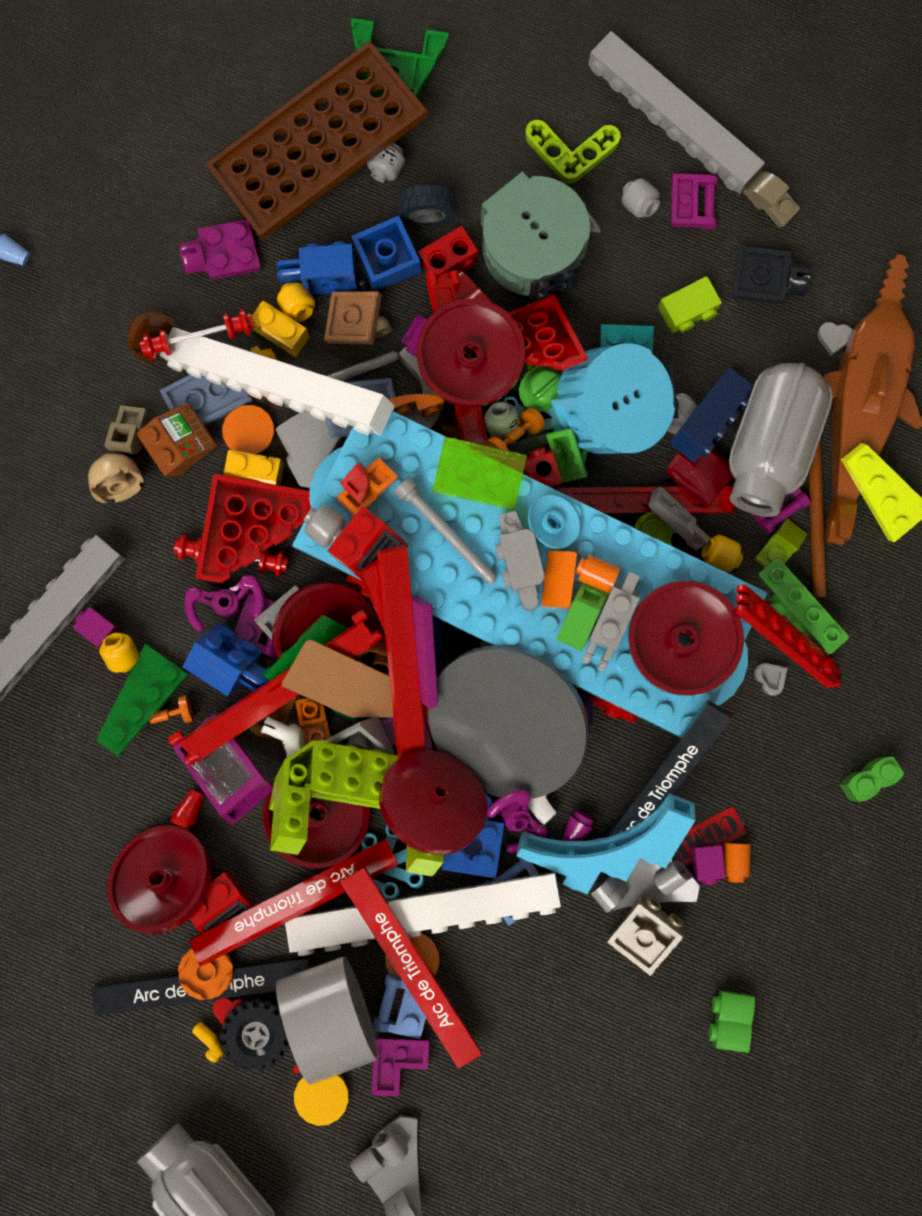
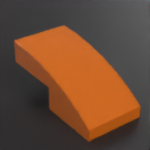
(380, 478)

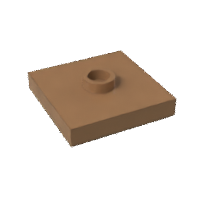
(352, 317)

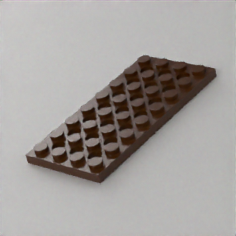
(333, 141)

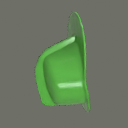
(540, 387)

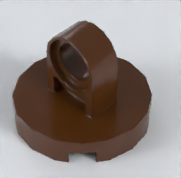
(151, 323)

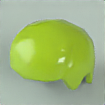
(654, 527)

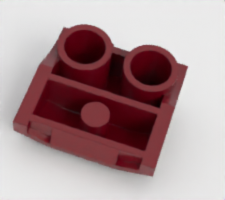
(703, 478)

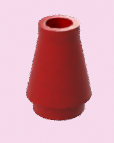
(187, 811)

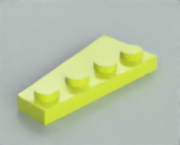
(884, 491)

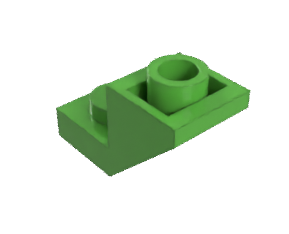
(582, 616)

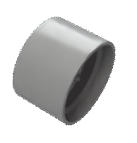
(326, 1020)

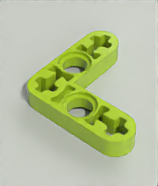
(568, 158)

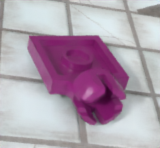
(221, 251)

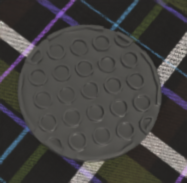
(510, 720)

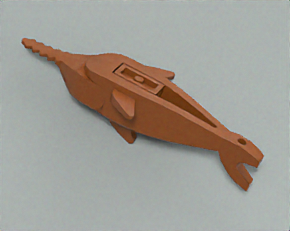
(870, 393)

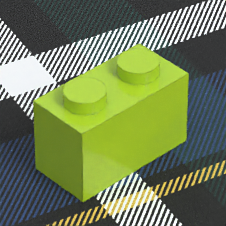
(690, 305)

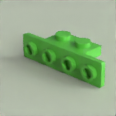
(801, 607)

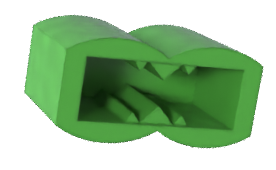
(867, 783)
(732, 1021)

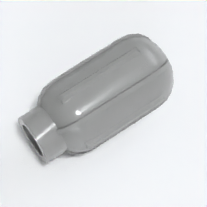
(778, 437)
(198, 1179)

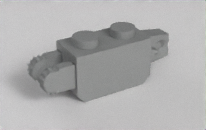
(521, 560)
(613, 620)

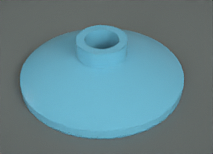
(562, 518)

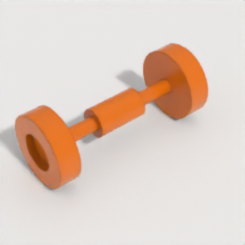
(531, 422)
(185, 709)

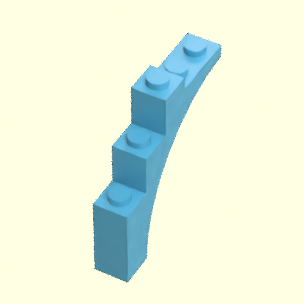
(582, 861)

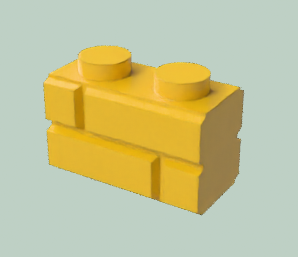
(279, 329)
(254, 467)

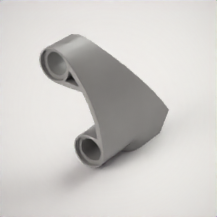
(306, 444)
(648, 880)
(392, 1167)

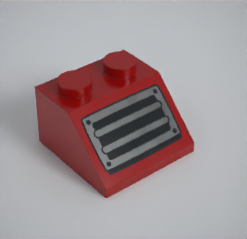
(361, 541)
(223, 901)

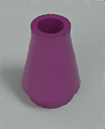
(578, 826)

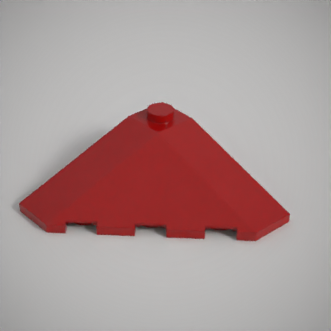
(548, 335)
(244, 522)

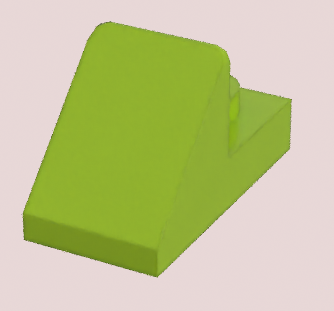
(782, 544)

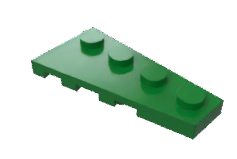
(142, 696)

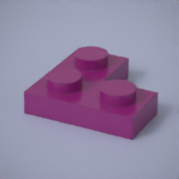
(394, 1055)

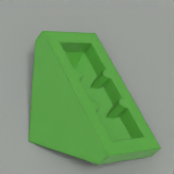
(567, 454)

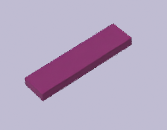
(425, 651)

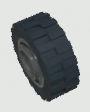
(427, 205)

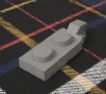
(677, 518)

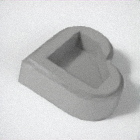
(833, 336)
(771, 677)

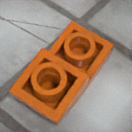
(425, 404)
(312, 720)

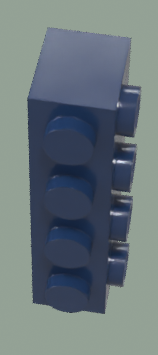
(711, 415)

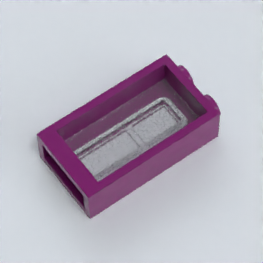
(229, 778)

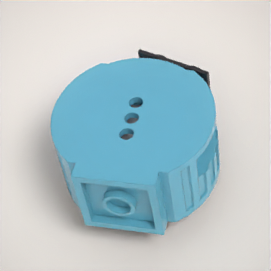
(617, 399)

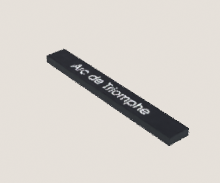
(675, 766)
(168, 990)

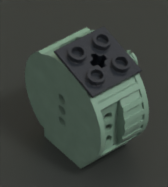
(535, 236)

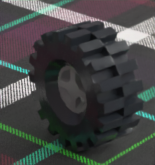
(251, 1047)

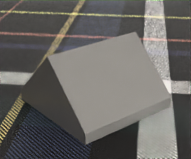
(365, 735)

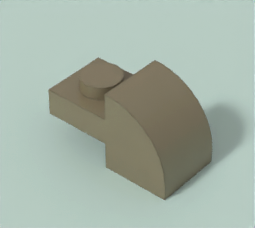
(770, 194)
(122, 433)

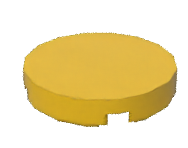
(322, 1101)

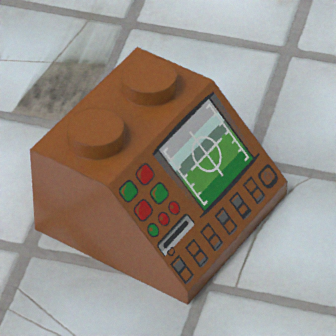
(176, 440)

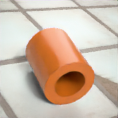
(597, 573)
(737, 861)

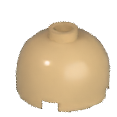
(114, 478)

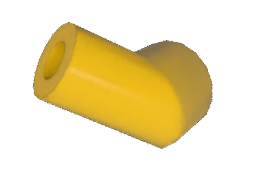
(210, 1040)

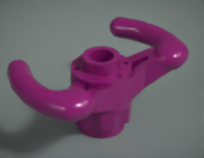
(218, 598)
(516, 815)

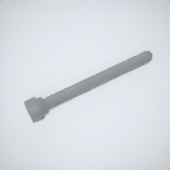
(364, 367)
(409, 492)

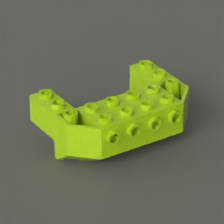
(335, 775)

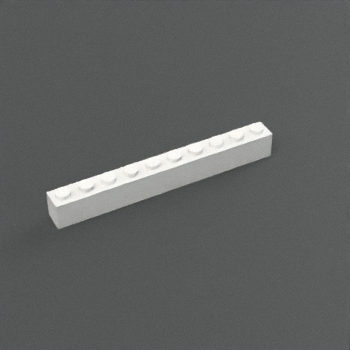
(281, 383)
(429, 911)

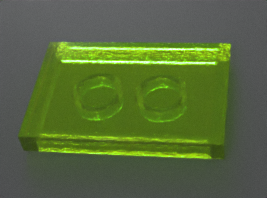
(479, 473)

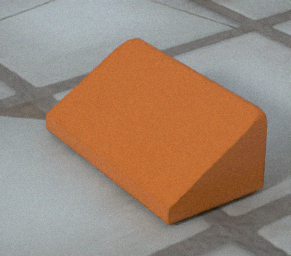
(559, 579)

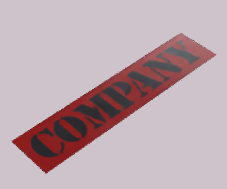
(717, 829)

